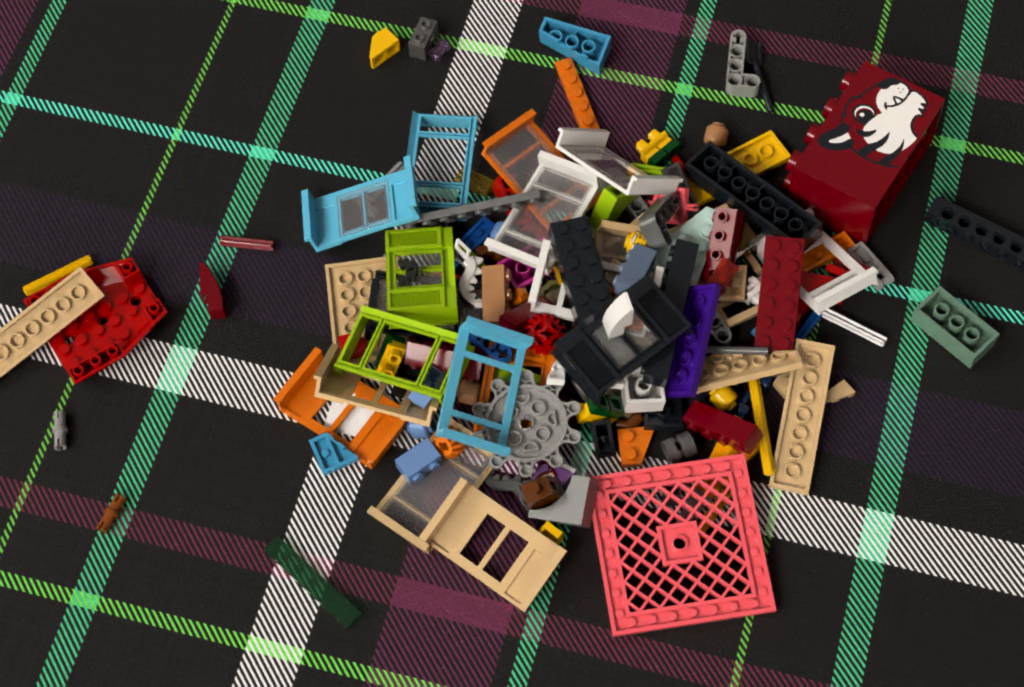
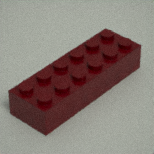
(779, 293)

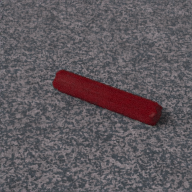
(248, 243)

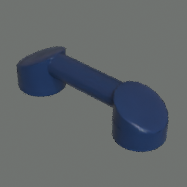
(743, 408)

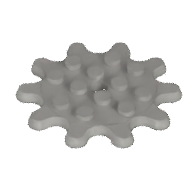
(548, 420)

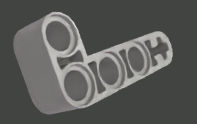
(745, 84)

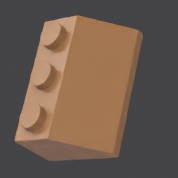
(495, 292)

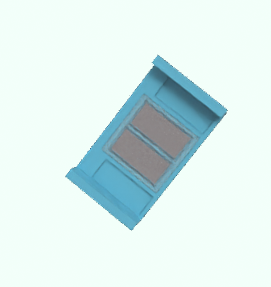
(361, 209)

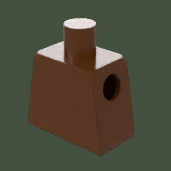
(540, 491)

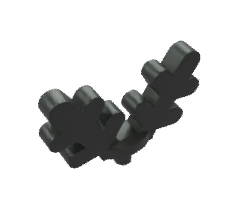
(409, 266)

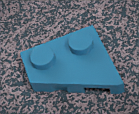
(331, 453)

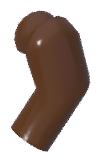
(632, 422)

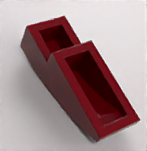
(211, 293)

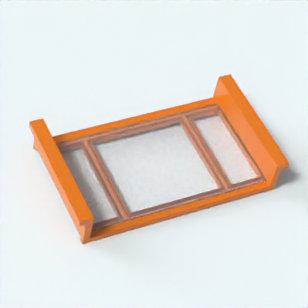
(515, 152)

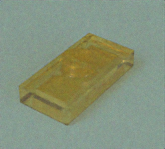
(478, 183)

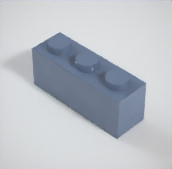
(638, 264)

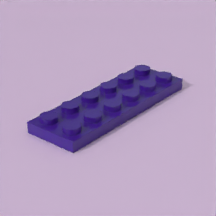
(691, 349)

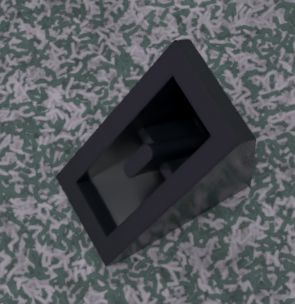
(602, 438)

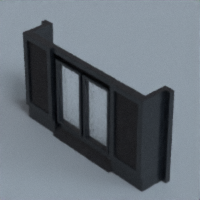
(603, 362)

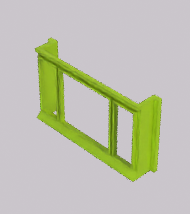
(404, 323)

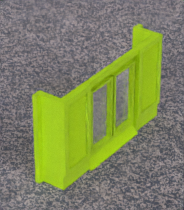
(434, 294)

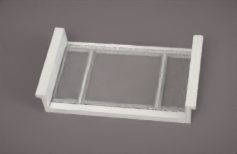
(589, 150)
(571, 194)

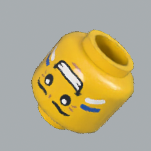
(635, 237)

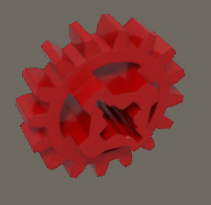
(546, 326)

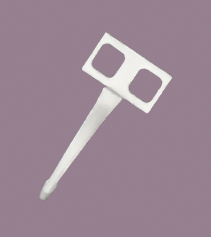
(468, 276)

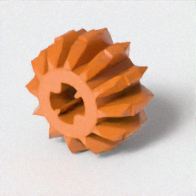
(448, 447)

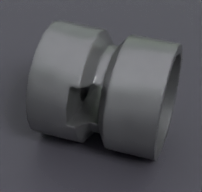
(685, 446)

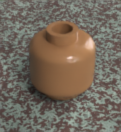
(717, 134)
(468, 392)

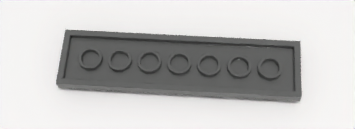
(479, 208)

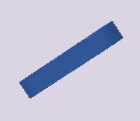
(489, 351)

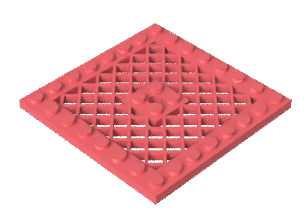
(679, 615)

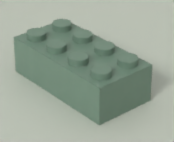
(954, 327)

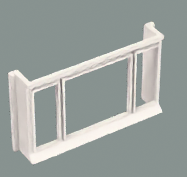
(859, 276)
(559, 311)

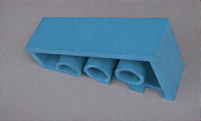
(581, 44)

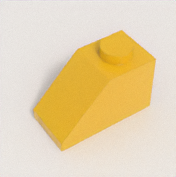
(383, 46)

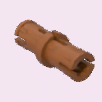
(111, 513)

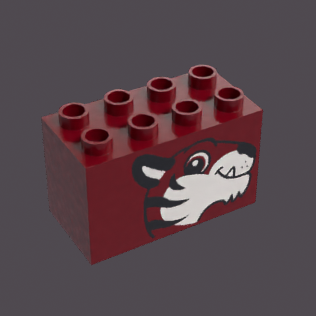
(863, 150)

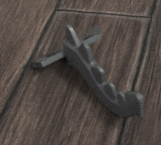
(506, 484)

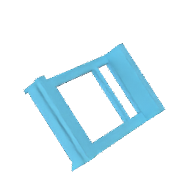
(448, 121)
(493, 333)

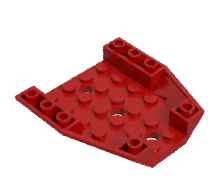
(102, 345)

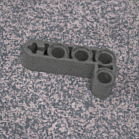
(655, 218)

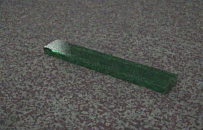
(313, 582)

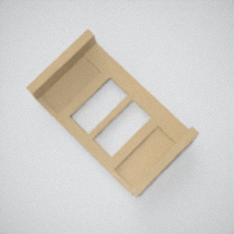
(341, 388)
(459, 520)

